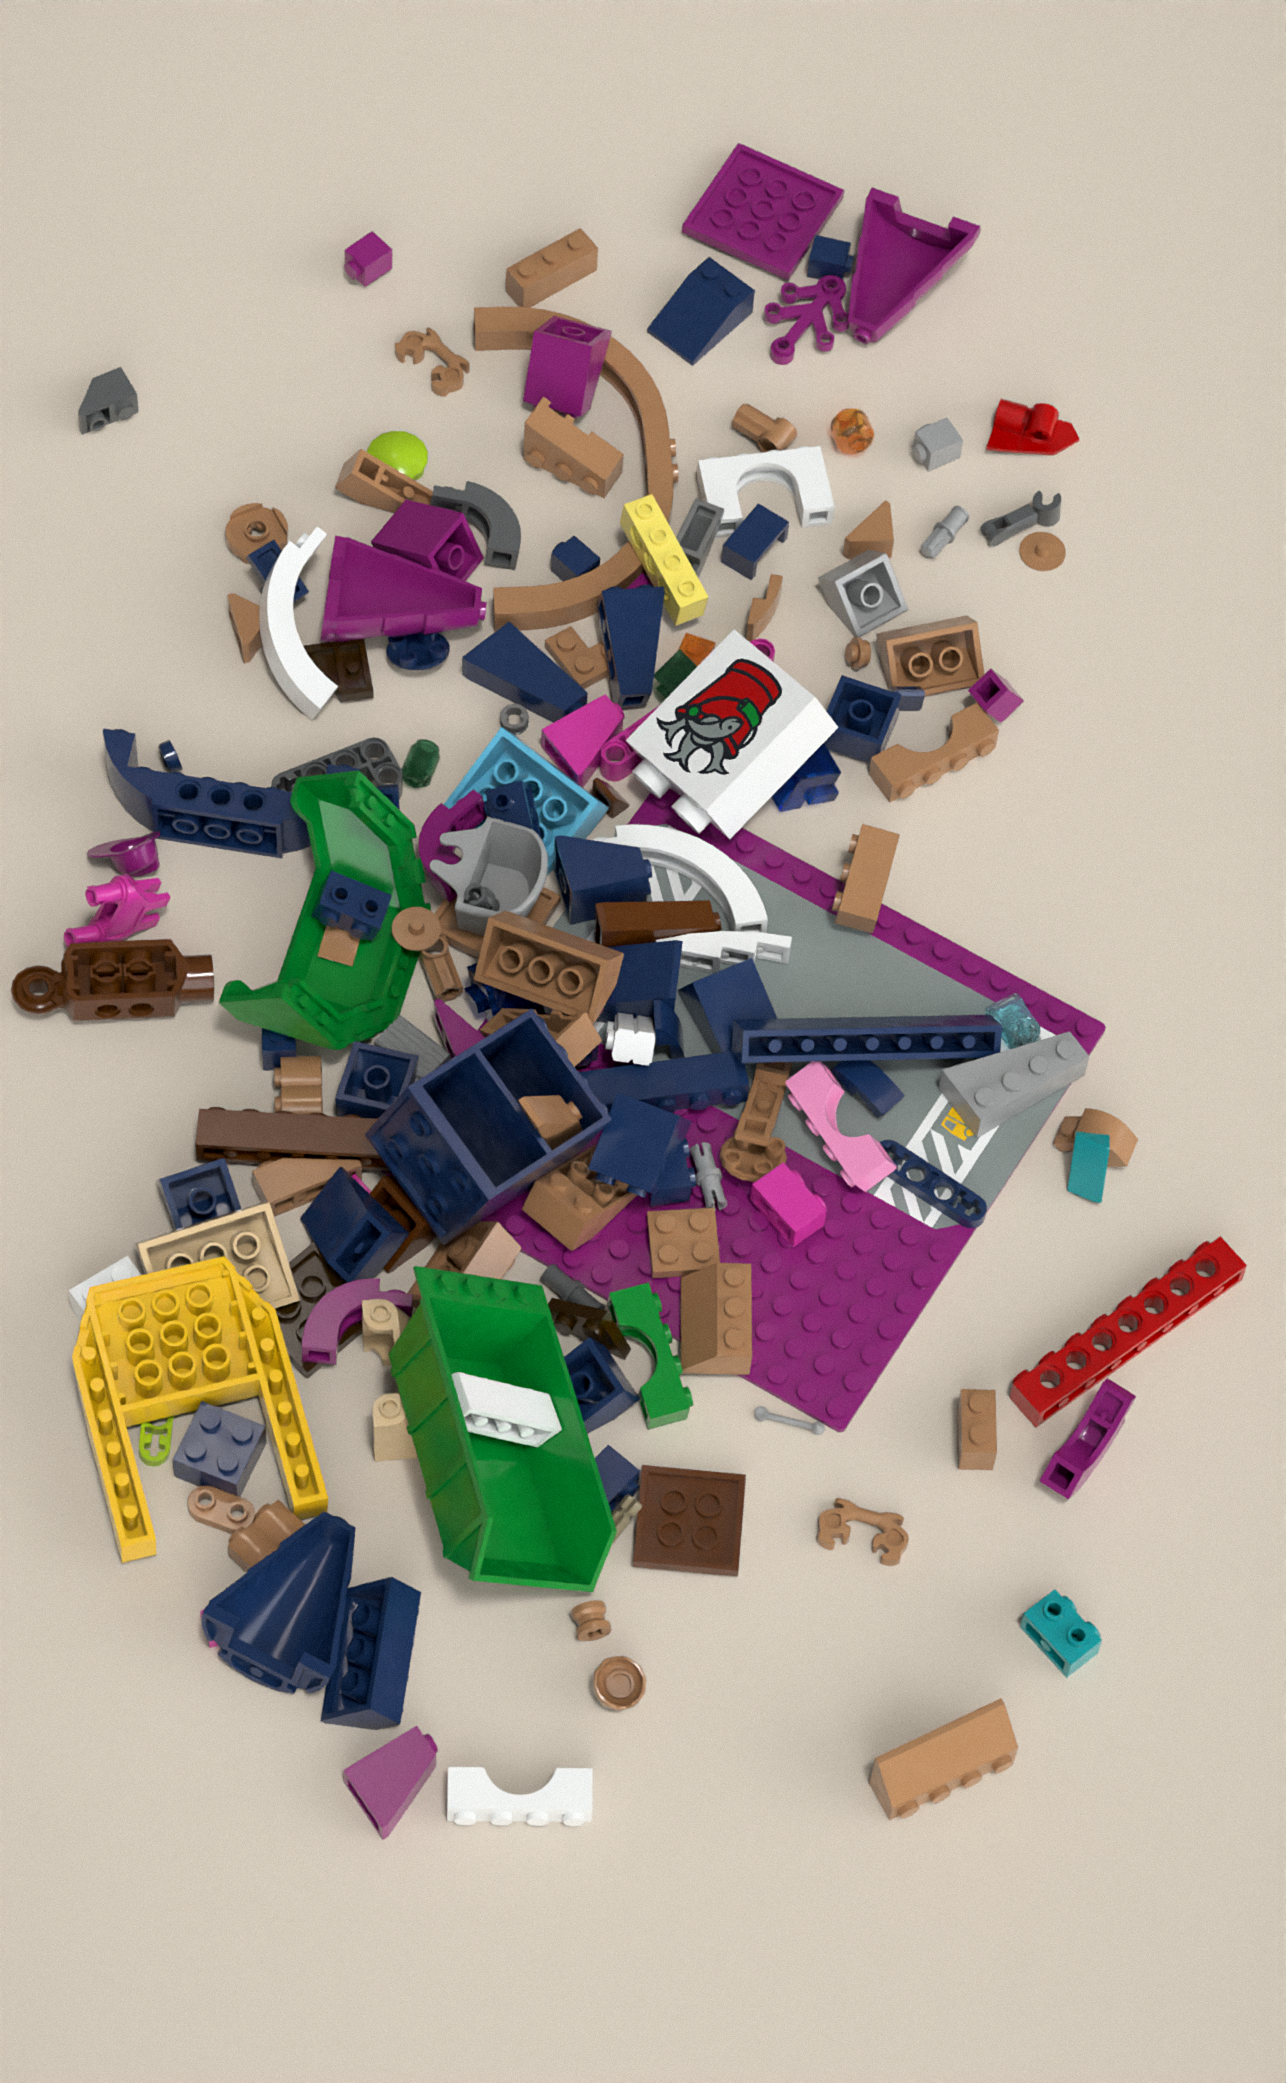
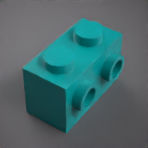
(1061, 1632)

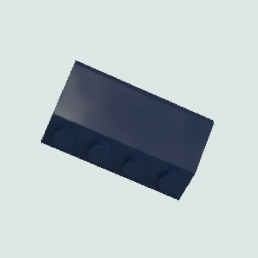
(373, 1656)

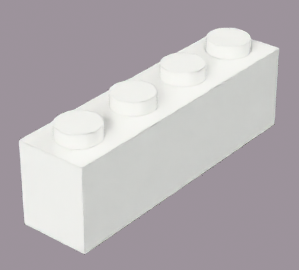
(506, 1410)

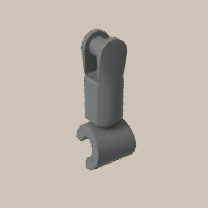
(1022, 519)

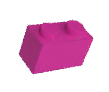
(788, 1204)

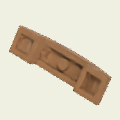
(763, 1103)

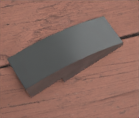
(699, 532)

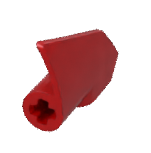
(1030, 430)

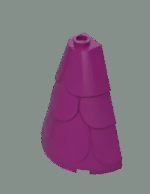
(899, 263)
(392, 596)

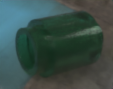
(420, 763)

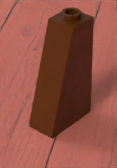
(653, 920)

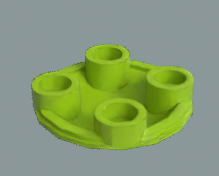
(401, 451)

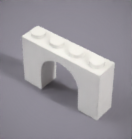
(797, 470)

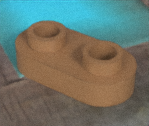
(219, 1512)

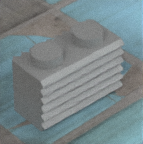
(407, 1038)

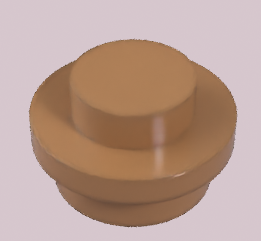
(858, 652)

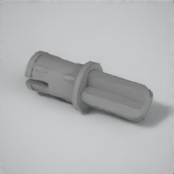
(944, 532)

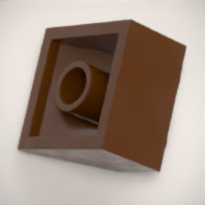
(399, 1205)

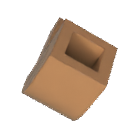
(1099, 1122)

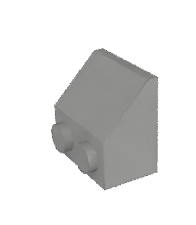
(863, 592)

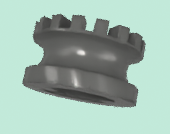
(518, 710)

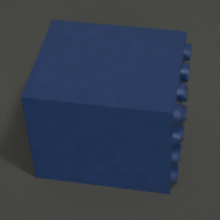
(462, 1135)

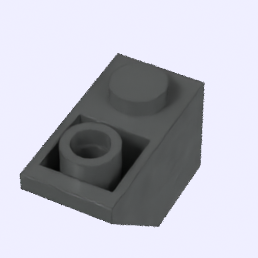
(107, 401)

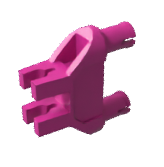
(120, 910)

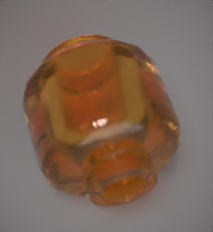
(850, 429)

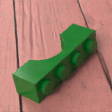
(637, 1317)

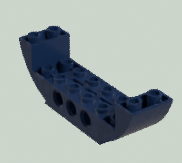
(203, 808)

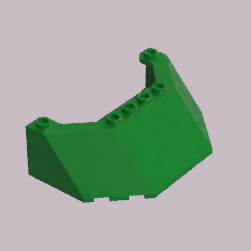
(318, 999)

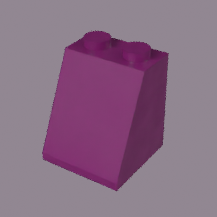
(566, 365)
(431, 539)

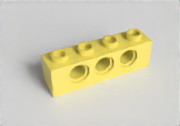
(663, 559)

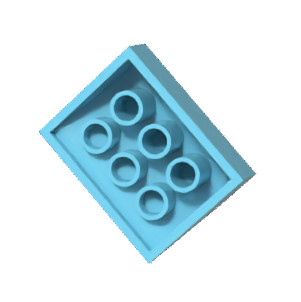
(560, 801)

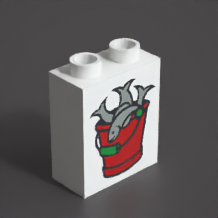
(729, 737)

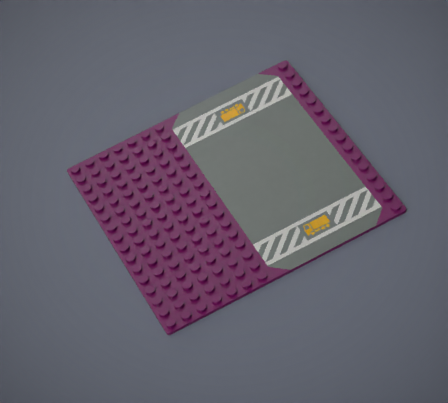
(855, 1287)

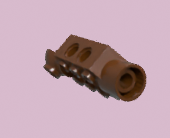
(117, 981)

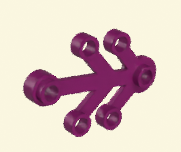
(829, 291)

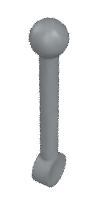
(762, 1414)

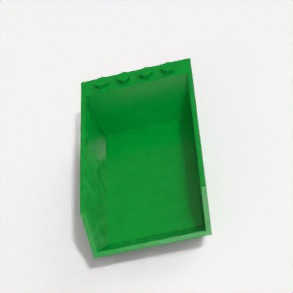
(498, 1503)

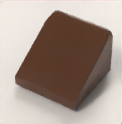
(610, 797)

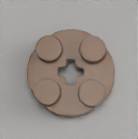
(252, 516)

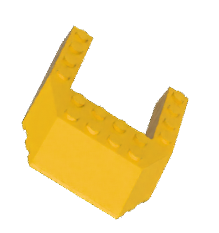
(163, 1347)

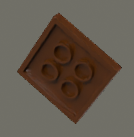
(689, 1520)

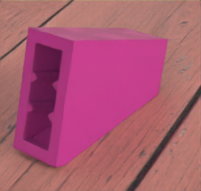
(577, 738)

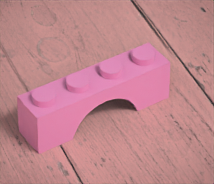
(818, 1095)

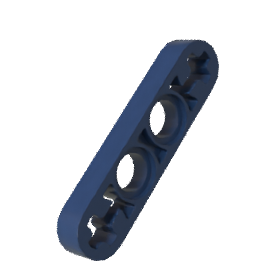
(933, 1179)

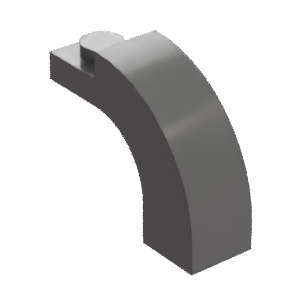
(490, 515)

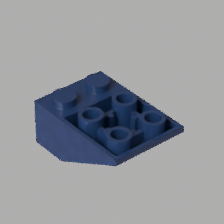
(352, 1228)

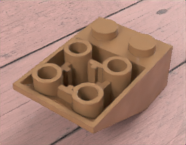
(575, 1203)

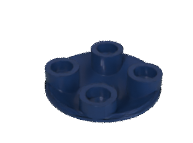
(417, 650)

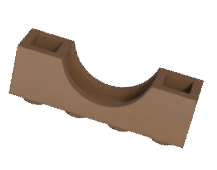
(901, 770)

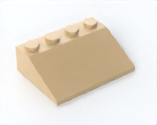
(243, 1236)

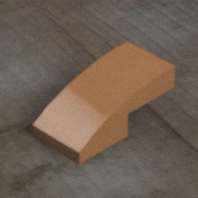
(762, 609)

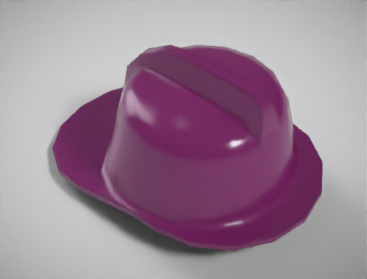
(130, 855)

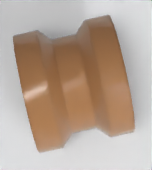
(591, 1620)

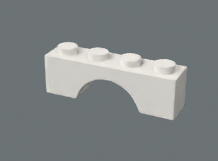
(563, 1799)

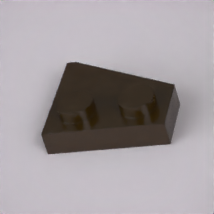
(345, 666)
(588, 1322)

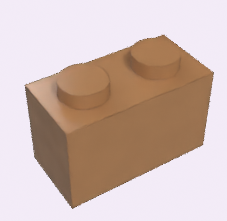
(976, 1429)

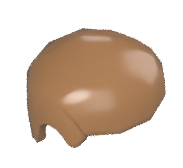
(619, 1683)

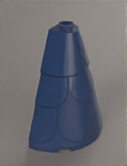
(288, 1609)

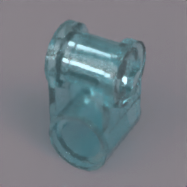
(1016, 1021)

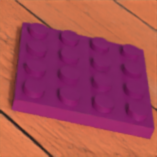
(763, 211)

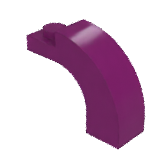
(464, 815)
(338, 1312)
(1090, 1440)

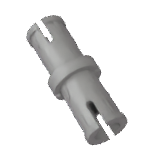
(708, 1176)

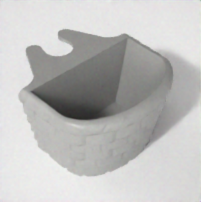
(499, 857)

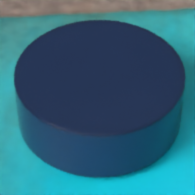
(169, 756)

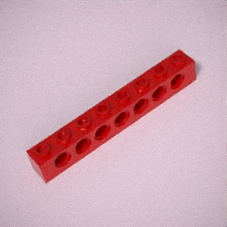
(1041, 1403)

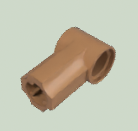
(767, 432)
(441, 971)

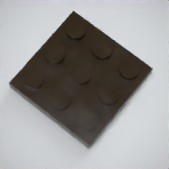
(313, 1280)

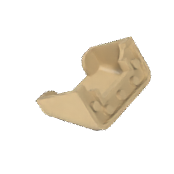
(380, 1330)

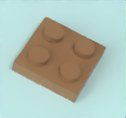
(682, 1241)

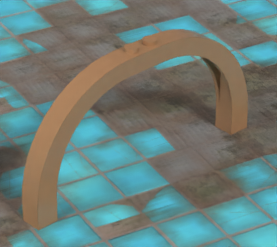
(577, 598)

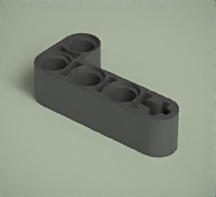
(357, 756)

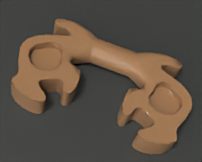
(450, 377)
(892, 1540)

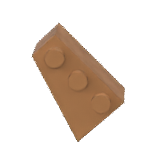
(569, 452)
(572, 1032)

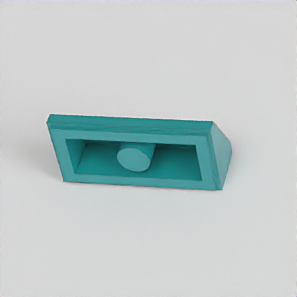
(1089, 1165)

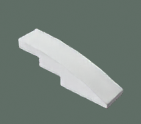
(710, 949)

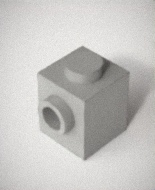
(937, 444)

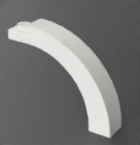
(281, 643)
(703, 865)

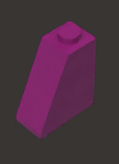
(392, 1778)

